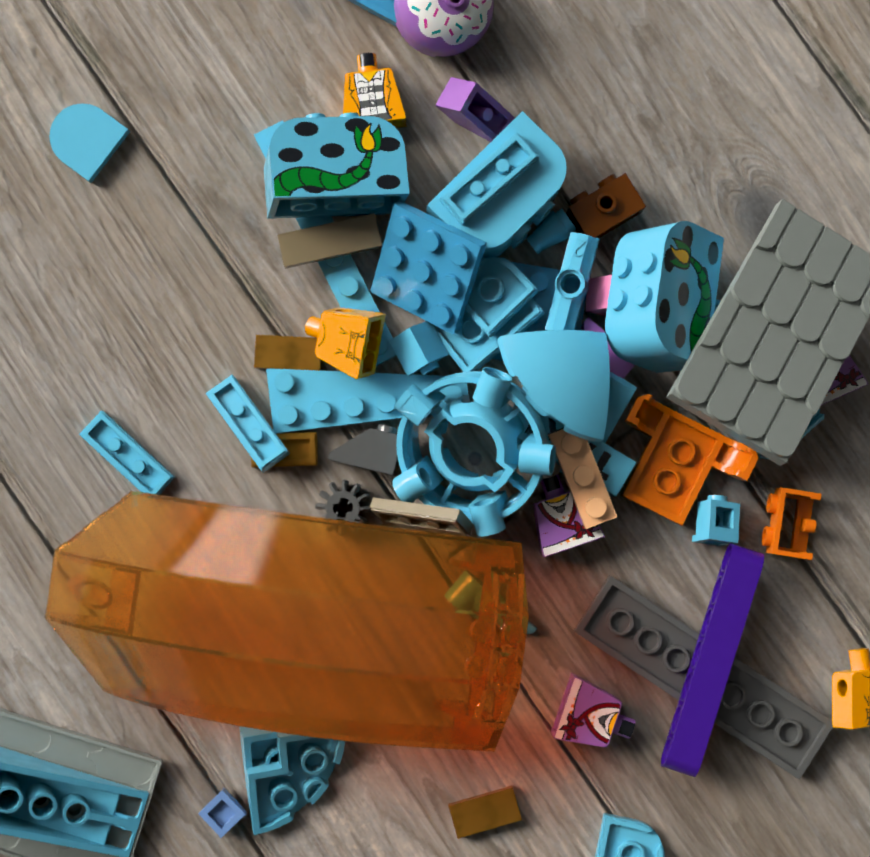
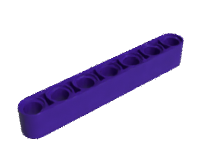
(712, 660)

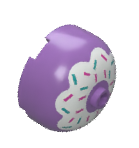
(443, 25)

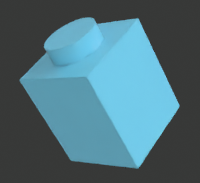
(419, 349)

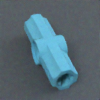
(576, 262)

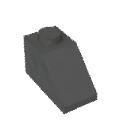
(370, 450)

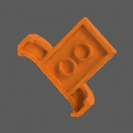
(679, 459)

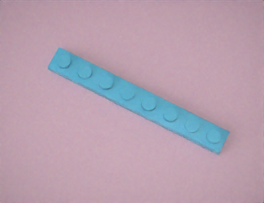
(340, 271)

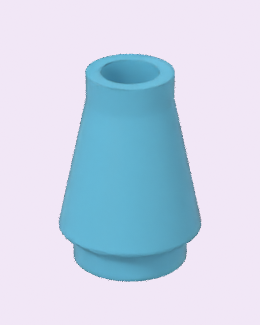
(551, 231)

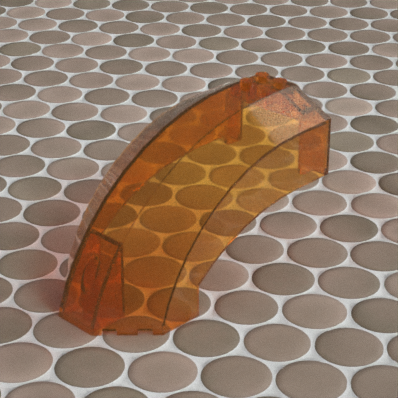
(296, 621)

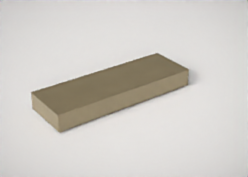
(329, 241)
(421, 516)

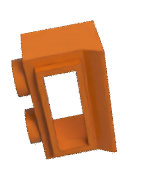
(802, 522)

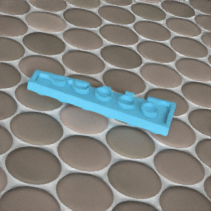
(332, 398)

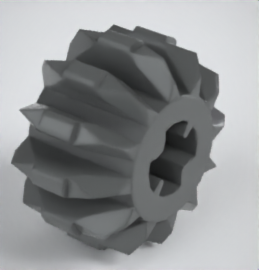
(337, 497)

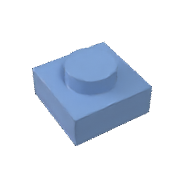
(222, 812)

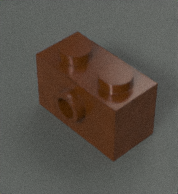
(605, 208)

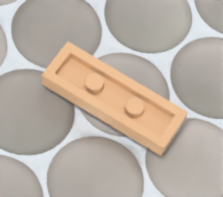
(583, 478)

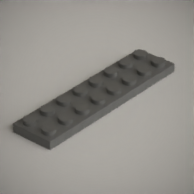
(662, 651)

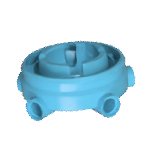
(491, 412)

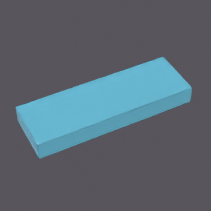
(489, 178)
(247, 423)
(126, 454)

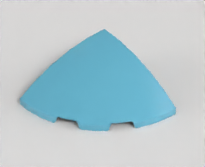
(563, 376)
(284, 773)

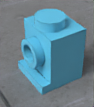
(717, 521)

